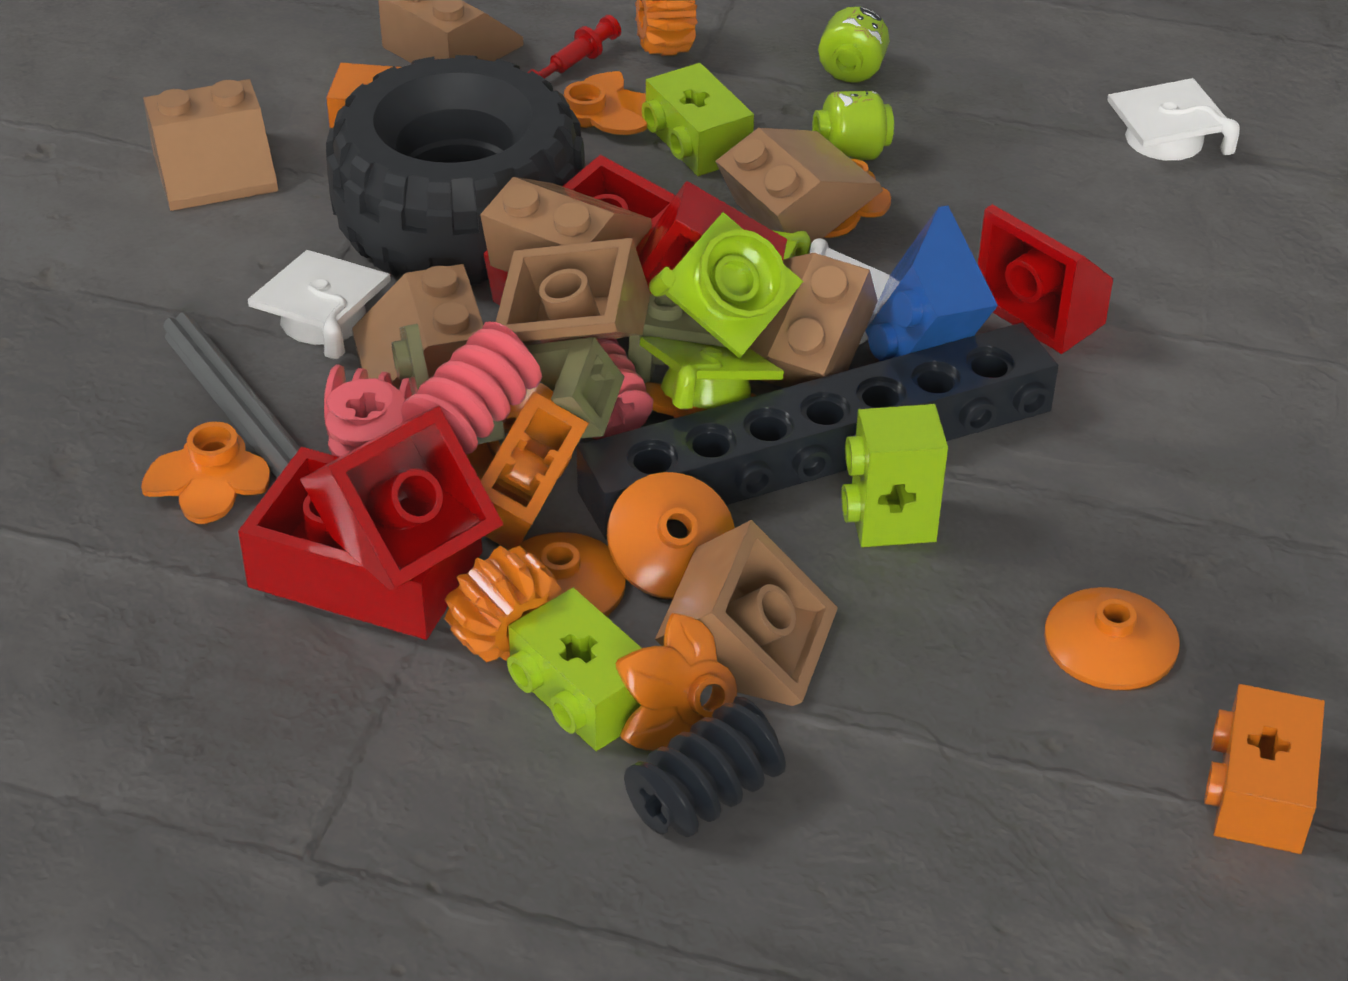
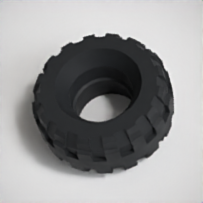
(433, 148)

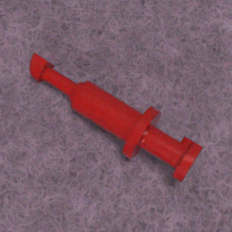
(585, 44)

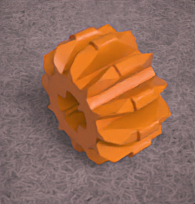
(666, 25)
(495, 596)

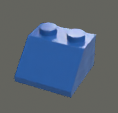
(931, 293)

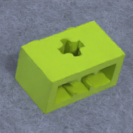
(695, 116)
(895, 475)
(568, 661)

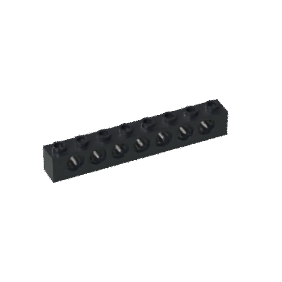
(803, 428)

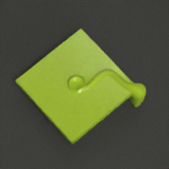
(729, 284)
(706, 373)

